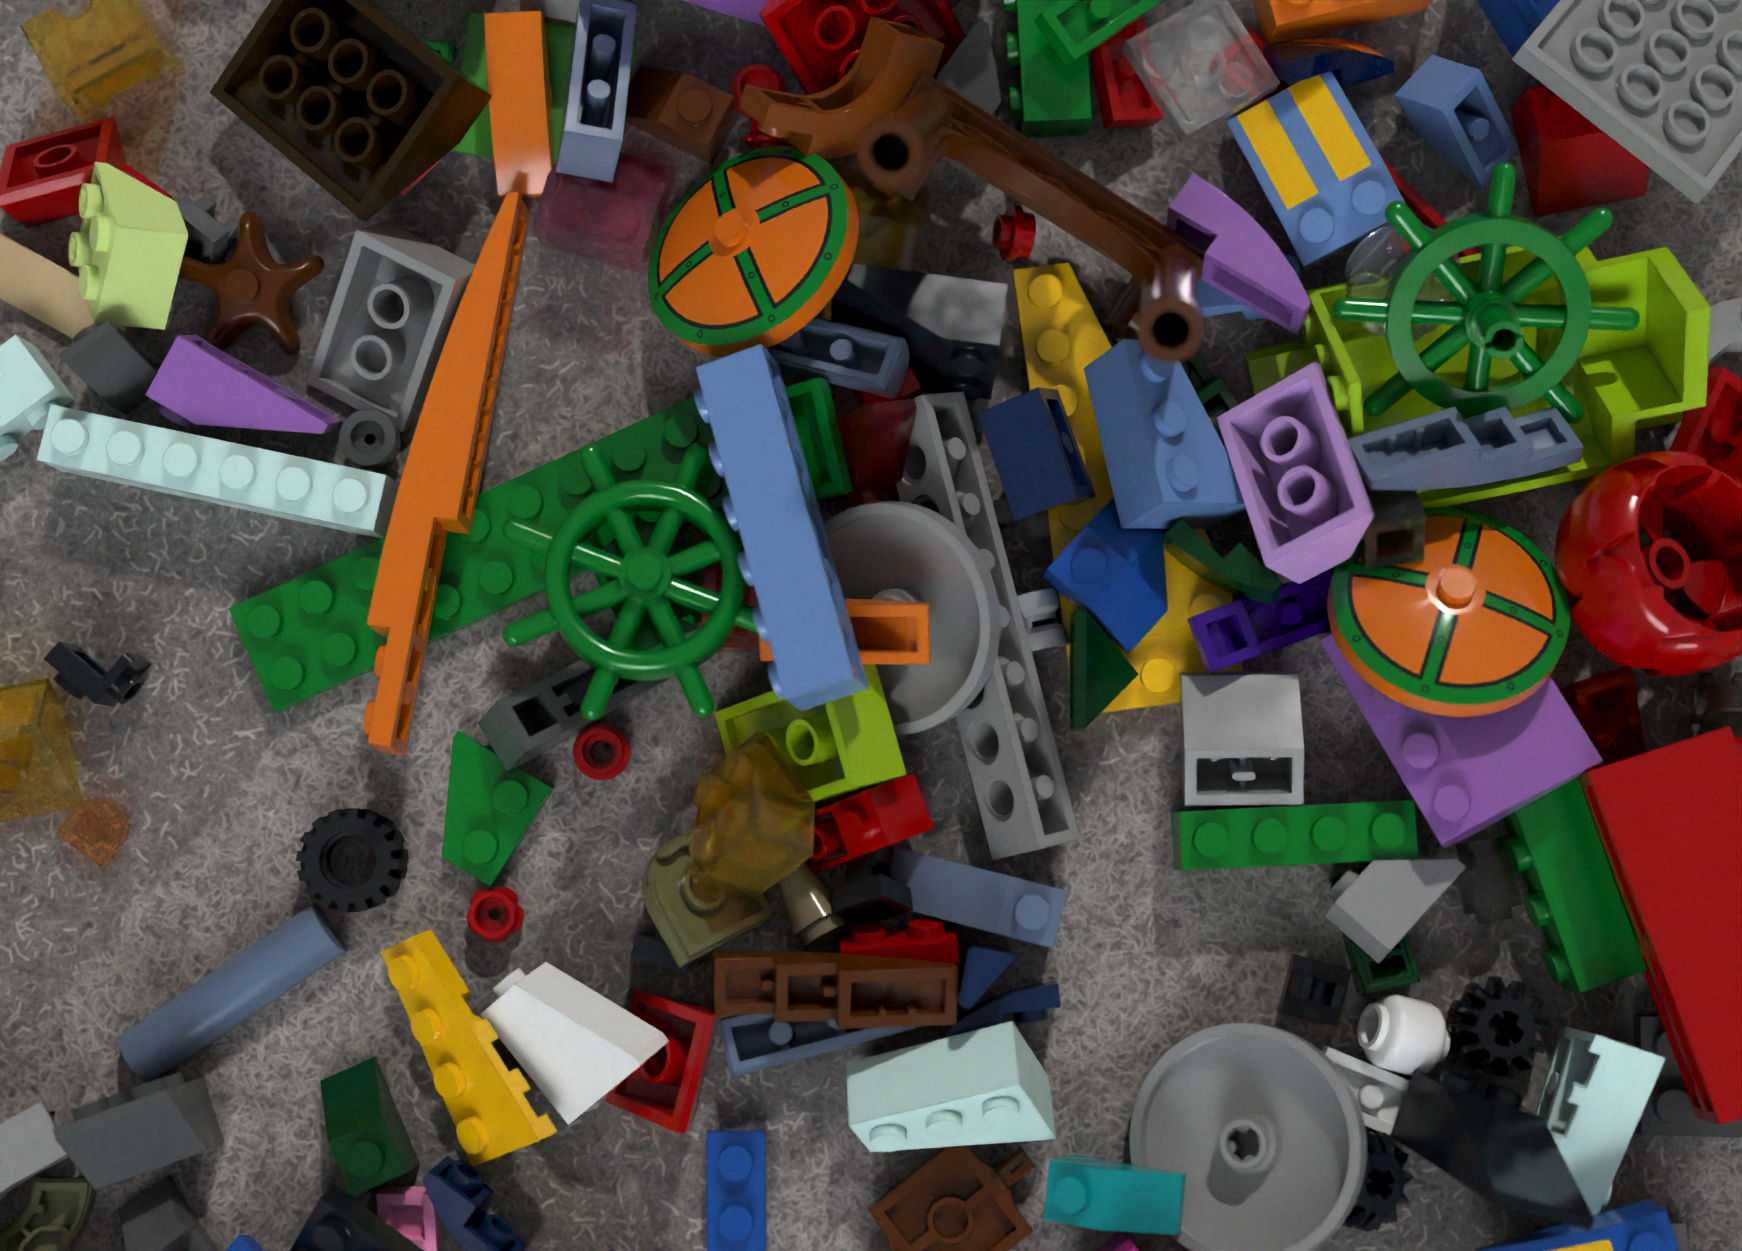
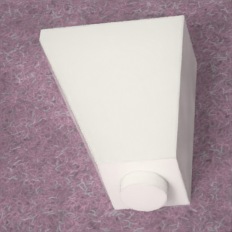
(569, 1036)

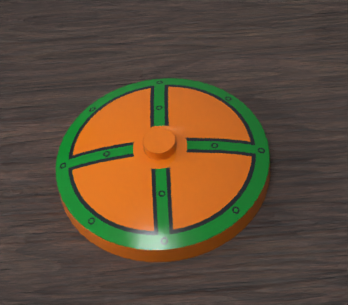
(753, 251)
(1461, 628)

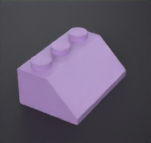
(1297, 475)

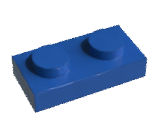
(736, 1190)

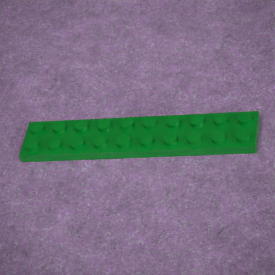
(316, 627)

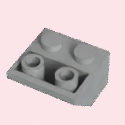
(1241, 738)

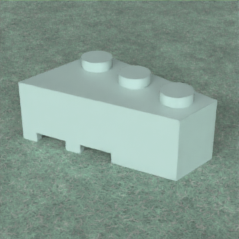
(1594, 1104)

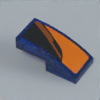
(1311, 56)

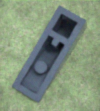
(980, 897)

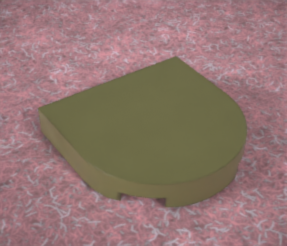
(691, 915)

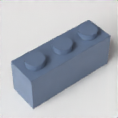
(597, 89)

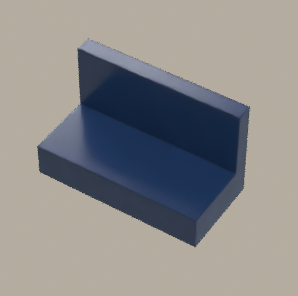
(1036, 453)

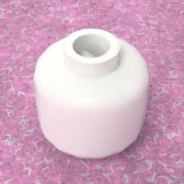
(1403, 1034)

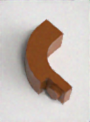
(874, 88)

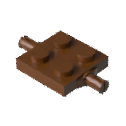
(955, 1204)

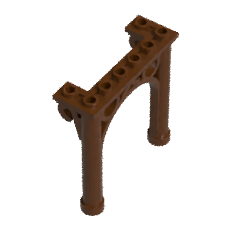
(1165, 266)

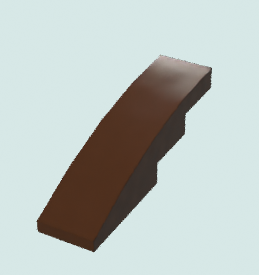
(836, 987)

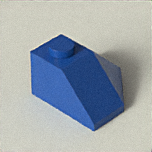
(1114, 576)

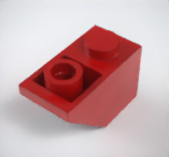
(868, 822)

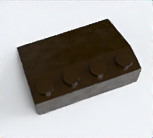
(349, 97)

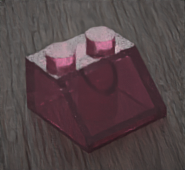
(607, 219)

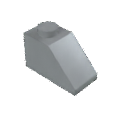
(1388, 900)

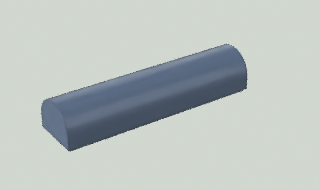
(845, 356)
(231, 994)
(761, 1043)

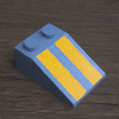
(1316, 167)

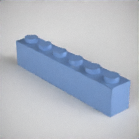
(780, 529)

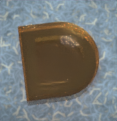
(97, 829)

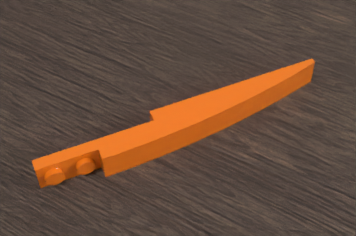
(441, 476)

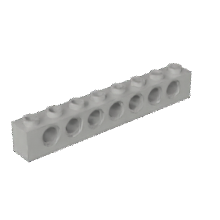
(1007, 723)

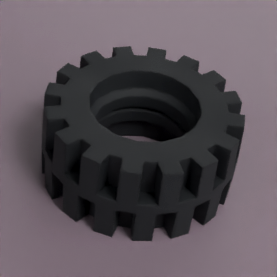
(318, 848)

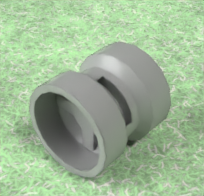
(1040, 609)

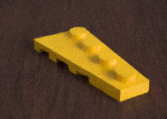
(458, 1045)

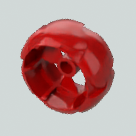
(1621, 587)

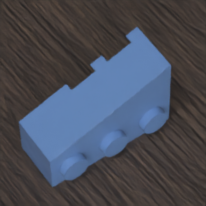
(1159, 443)

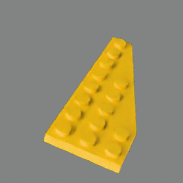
(1057, 343)

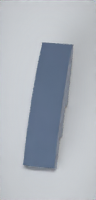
(1460, 452)

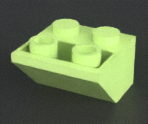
(127, 249)

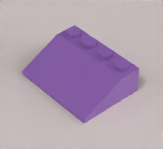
(1474, 766)

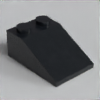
(946, 321)
(1490, 1145)

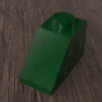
(365, 1128)

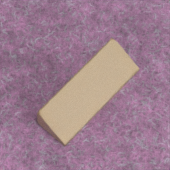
(44, 290)

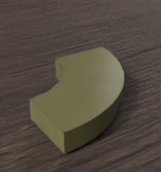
(52, 1216)

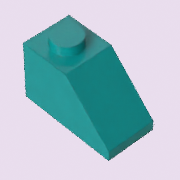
(1114, 1196)

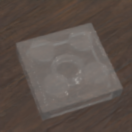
(1200, 66)

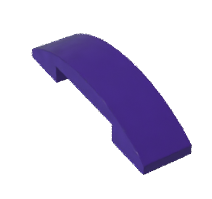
(1255, 628)

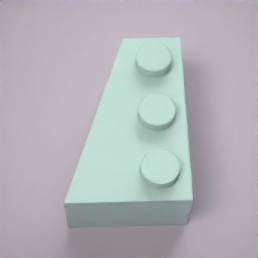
(951, 1093)

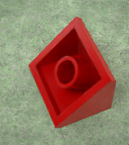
(46, 173)
(671, 1080)

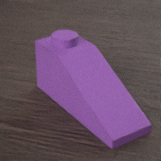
(216, 389)

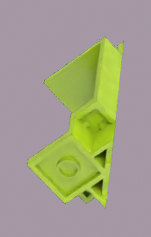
(1619, 378)

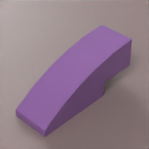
(1239, 254)

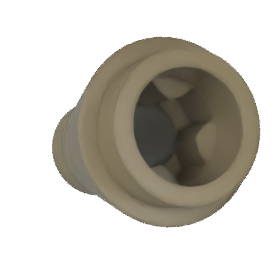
(809, 907)

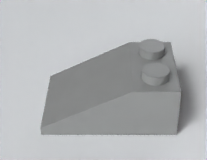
(388, 322)

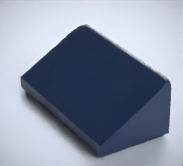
(979, 970)

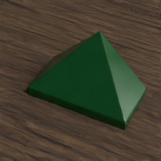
(1096, 670)

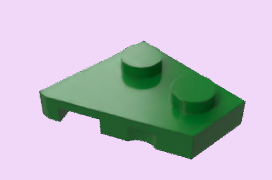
(487, 809)

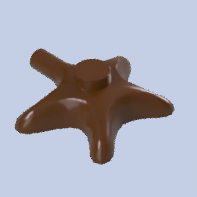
(252, 287)

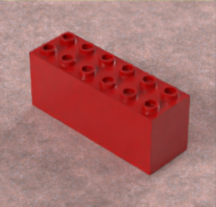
(1677, 861)

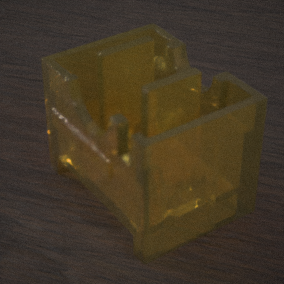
(100, 51)

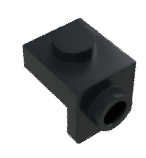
(84, 676)

